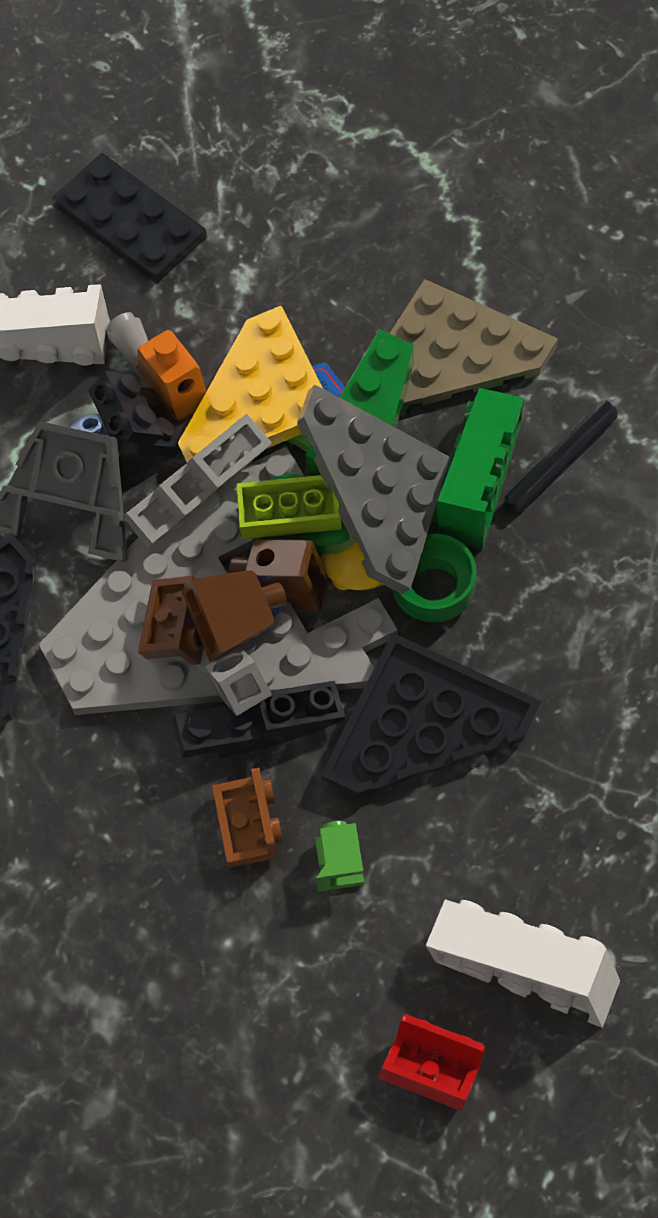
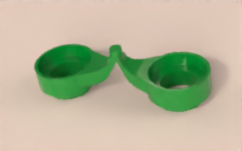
(438, 553)

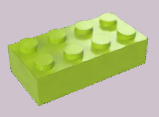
(287, 507)

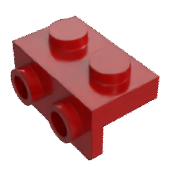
(433, 1062)

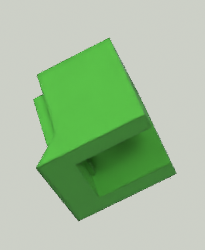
(339, 857)

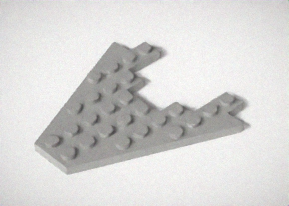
(99, 638)

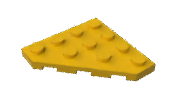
(260, 377)

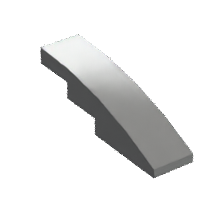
(197, 480)

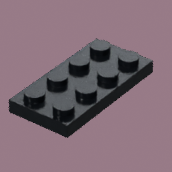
(129, 217)

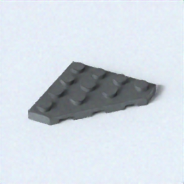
(380, 480)

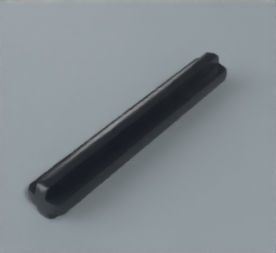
(560, 456)

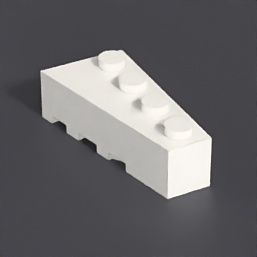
(55, 326)
(526, 958)

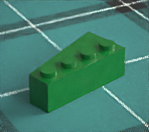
(378, 383)
(478, 467)

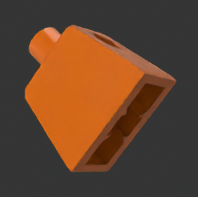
(166, 364)

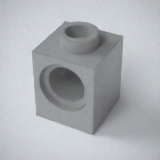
(238, 680)

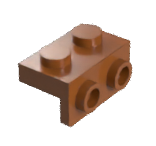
(245, 820)

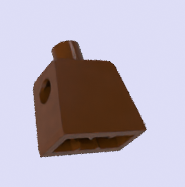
(291, 564)
(231, 609)

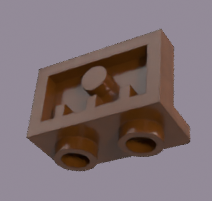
(168, 623)

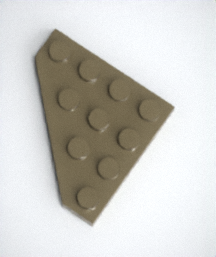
(465, 345)

